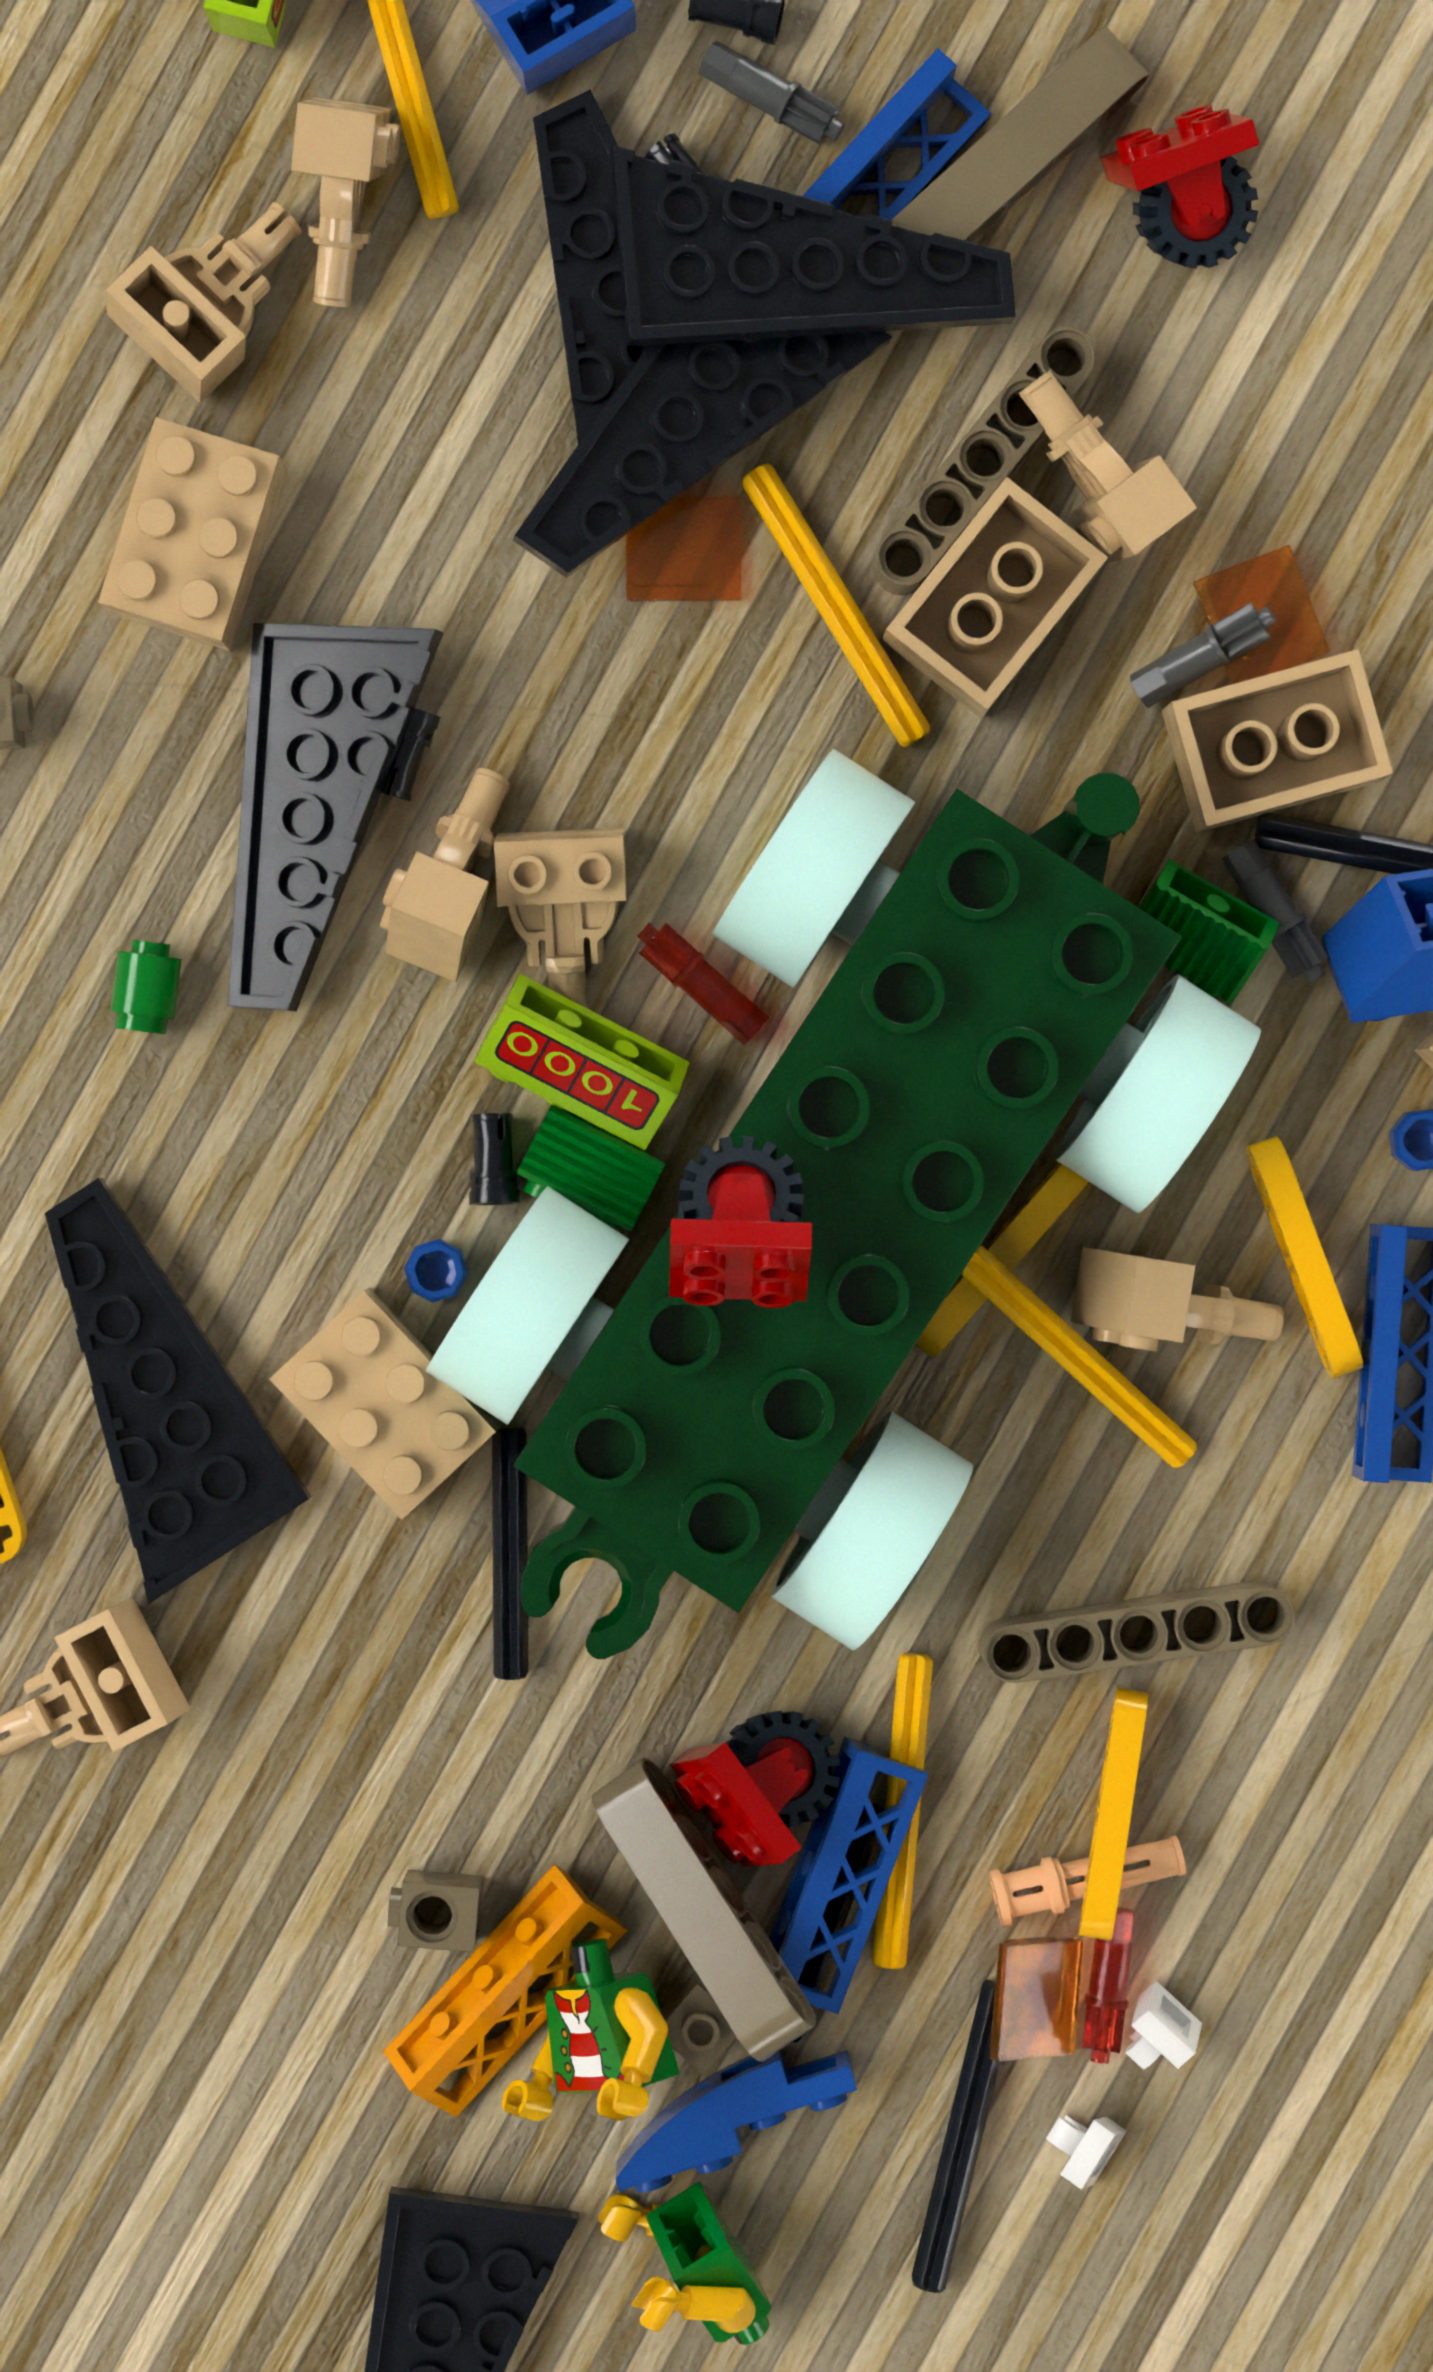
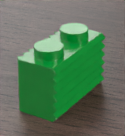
(1219, 932)
(590, 1169)

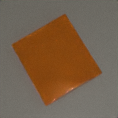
(686, 552)
(1265, 581)
(1036, 1998)

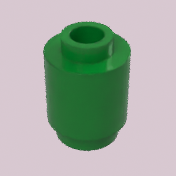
(145, 987)

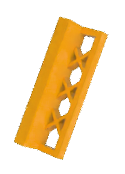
(494, 1989)

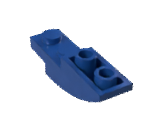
(705, 2120)

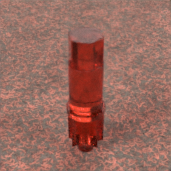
(701, 981)
(1108, 1990)

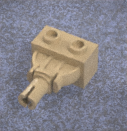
(347, 148)
(200, 301)
(1123, 504)
(560, 893)
(438, 902)
(1150, 1299)
(103, 1682)

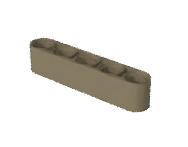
(1028, 141)
(956, 480)
(1165, 1642)
(703, 1910)

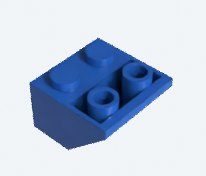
(553, 35)
(1385, 949)

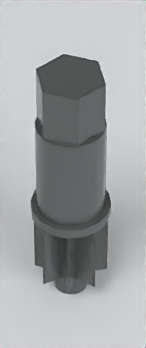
(771, 93)
(1214, 647)
(1263, 891)

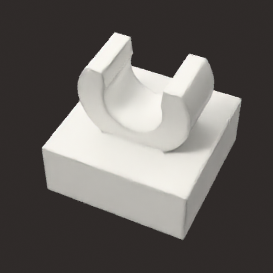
(1162, 2028)
(1088, 2148)

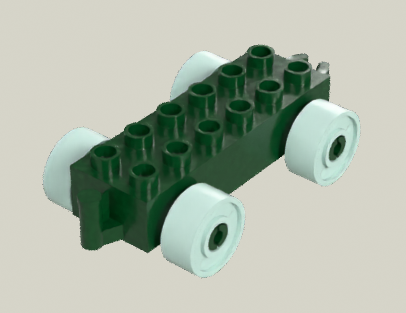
(913, 1109)

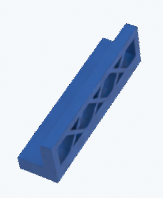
(888, 131)
(1381, 1359)
(825, 1855)

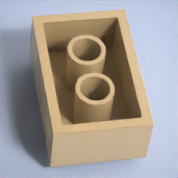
(193, 534)
(994, 597)
(1277, 741)
(378, 1406)

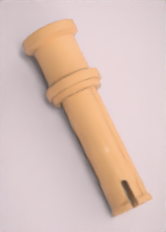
(1162, 1861)

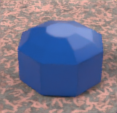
(1413, 1140)
(436, 1270)

